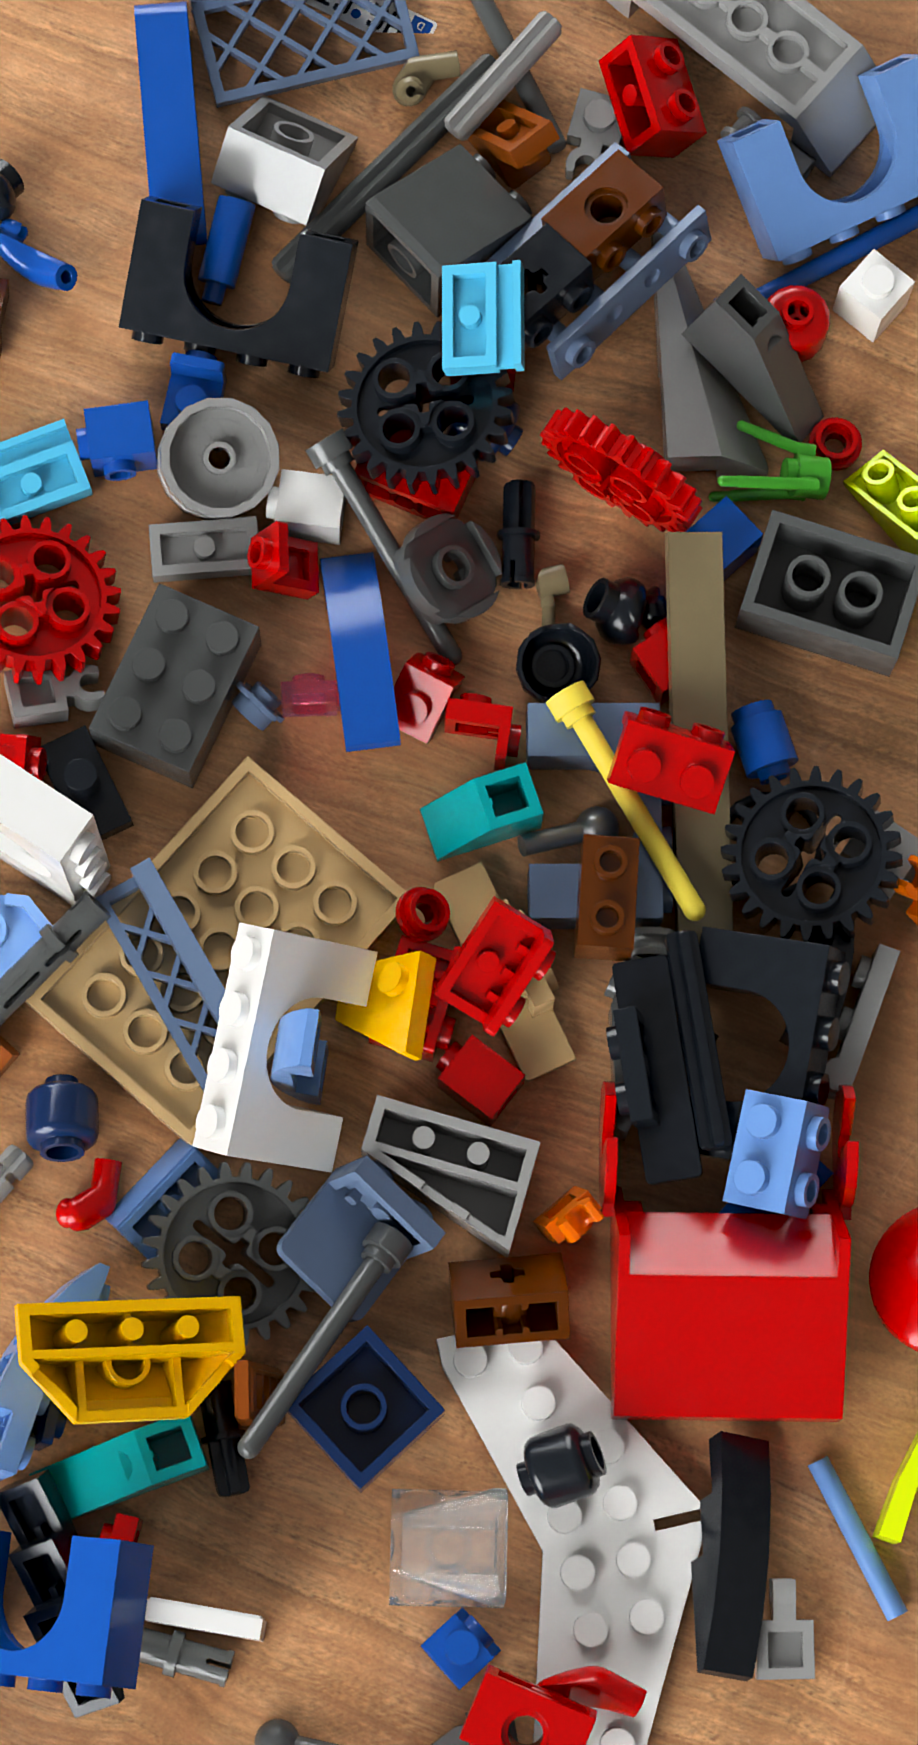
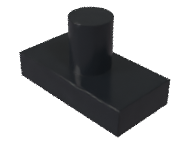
(84, 779)

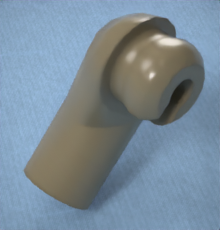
(420, 73)

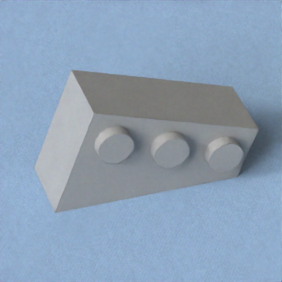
(455, 1166)

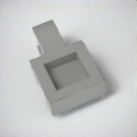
(784, 1641)

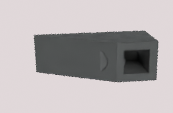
(753, 352)

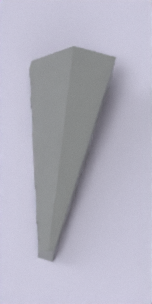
(696, 399)

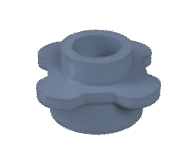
(257, 704)

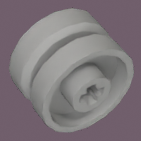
(218, 426)

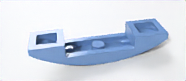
(300, 1056)

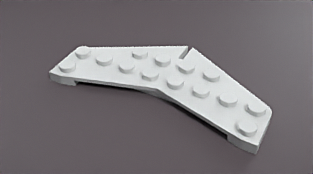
(607, 1575)

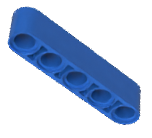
(169, 105)

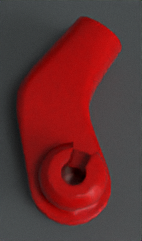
(597, 1689)

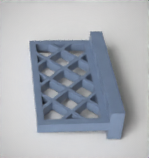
(303, 78)

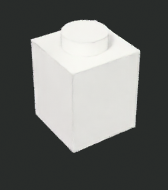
(873, 295)
(309, 505)

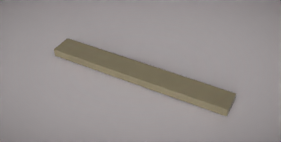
(699, 696)

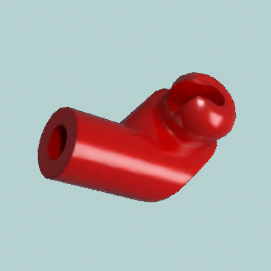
(95, 1202)

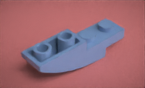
(19, 1395)

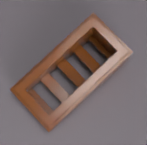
(252, 1388)

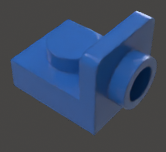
(192, 379)

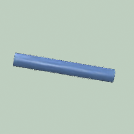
(857, 1538)

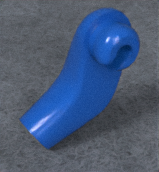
(32, 263)

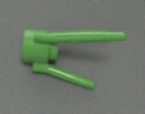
(799, 477)

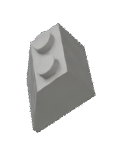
(282, 160)

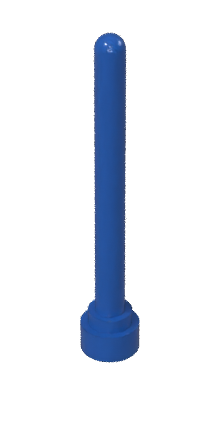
(845, 253)

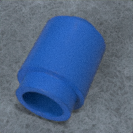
(763, 741)

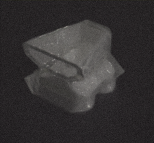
(449, 1548)

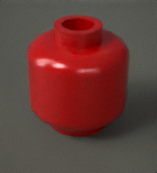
(804, 317)

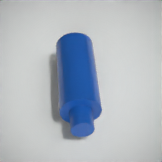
(225, 247)

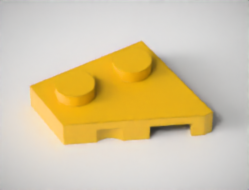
(395, 1004)

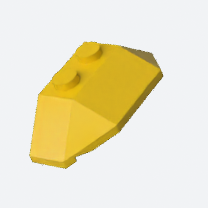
(129, 1355)

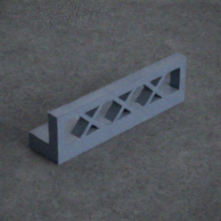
(188, 954)

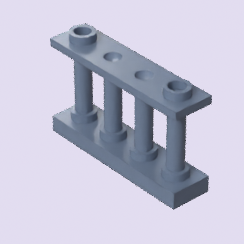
(644, 275)

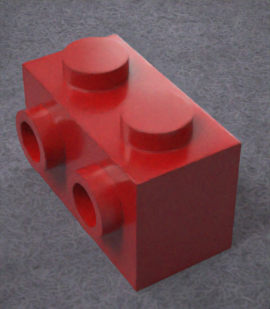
(652, 96)

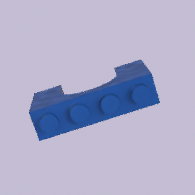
(98, 1624)

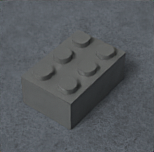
(830, 593)
(175, 685)

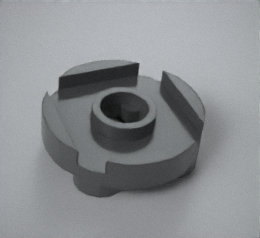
(425, 581)

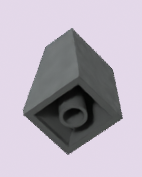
(442, 217)

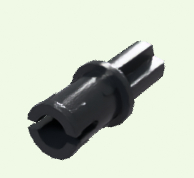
(518, 534)
(222, 1441)

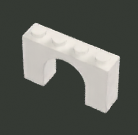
(49, 836)
(265, 979)

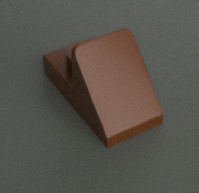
(514, 142)

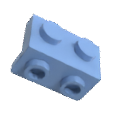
(777, 1154)

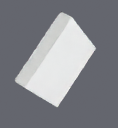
(205, 1619)

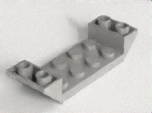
(785, 59)

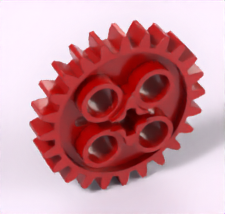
(621, 471)
(37, 596)

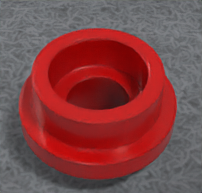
(843, 431)
(435, 911)

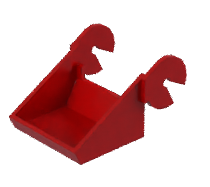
(729, 1306)

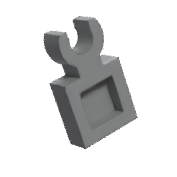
(591, 129)
(49, 702)

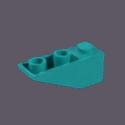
(129, 1466)

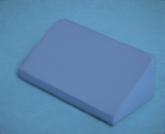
(143, 1199)

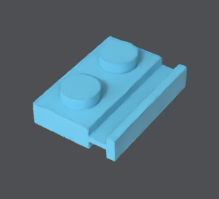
(482, 318)
(40, 473)

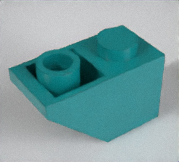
(483, 812)

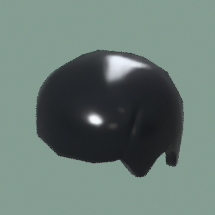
(555, 659)

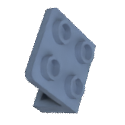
(329, 1232)

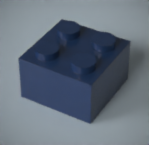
(365, 1409)

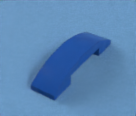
(360, 652)

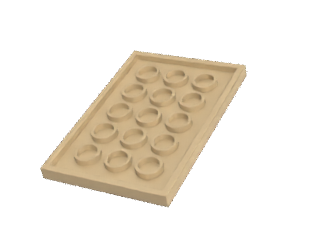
(239, 859)

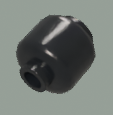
(561, 1465)

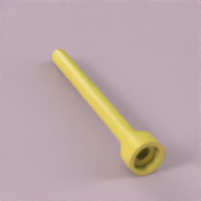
(575, 709)

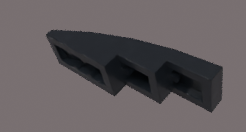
(735, 1557)
(42, 1559)

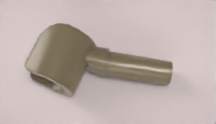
(550, 583)

